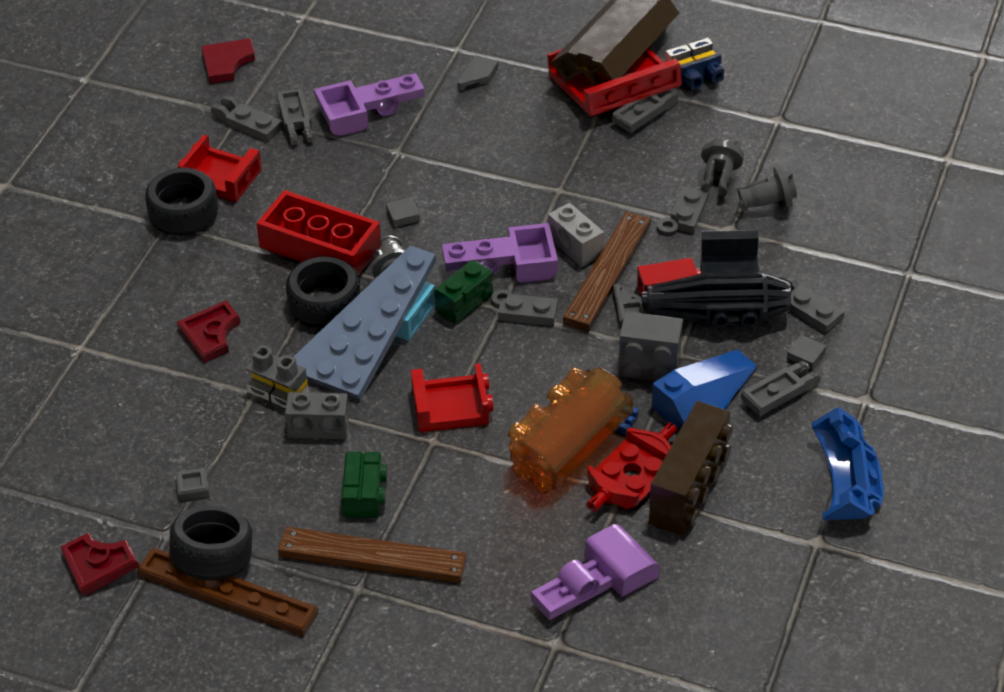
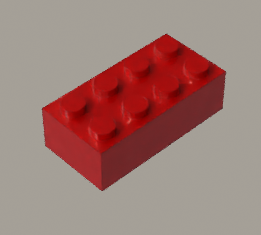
(313, 229)

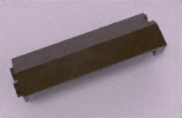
(614, 39)

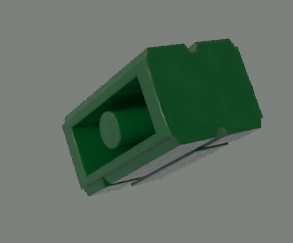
(463, 291)
(362, 484)

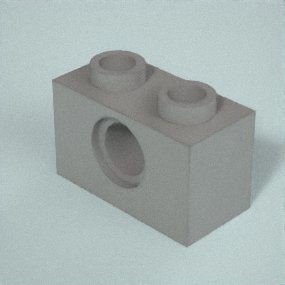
(576, 234)

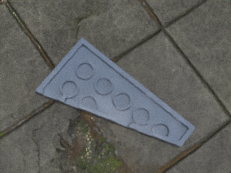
(357, 339)

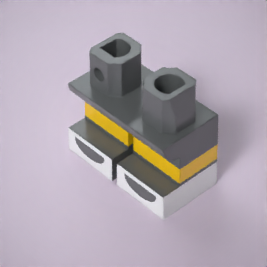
(275, 376)

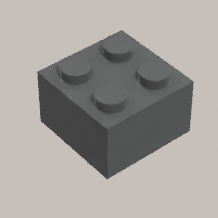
(649, 346)

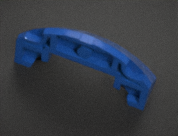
(853, 467)

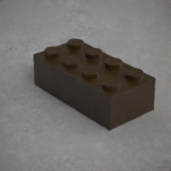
(690, 468)

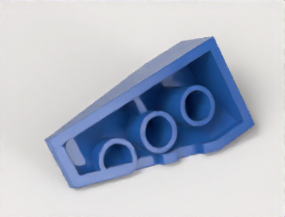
(707, 381)

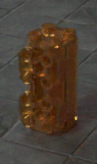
(562, 436)

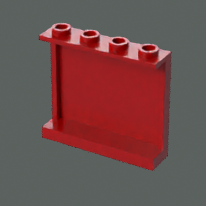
(643, 79)

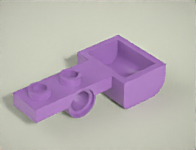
(347, 106)
(526, 247)
(612, 562)

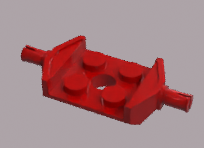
(639, 452)

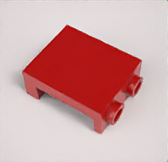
(228, 171)
(451, 401)

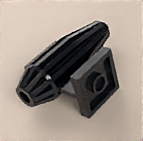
(727, 290)

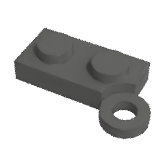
(685, 213)
(525, 308)

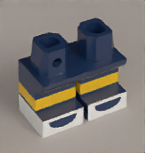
(697, 63)

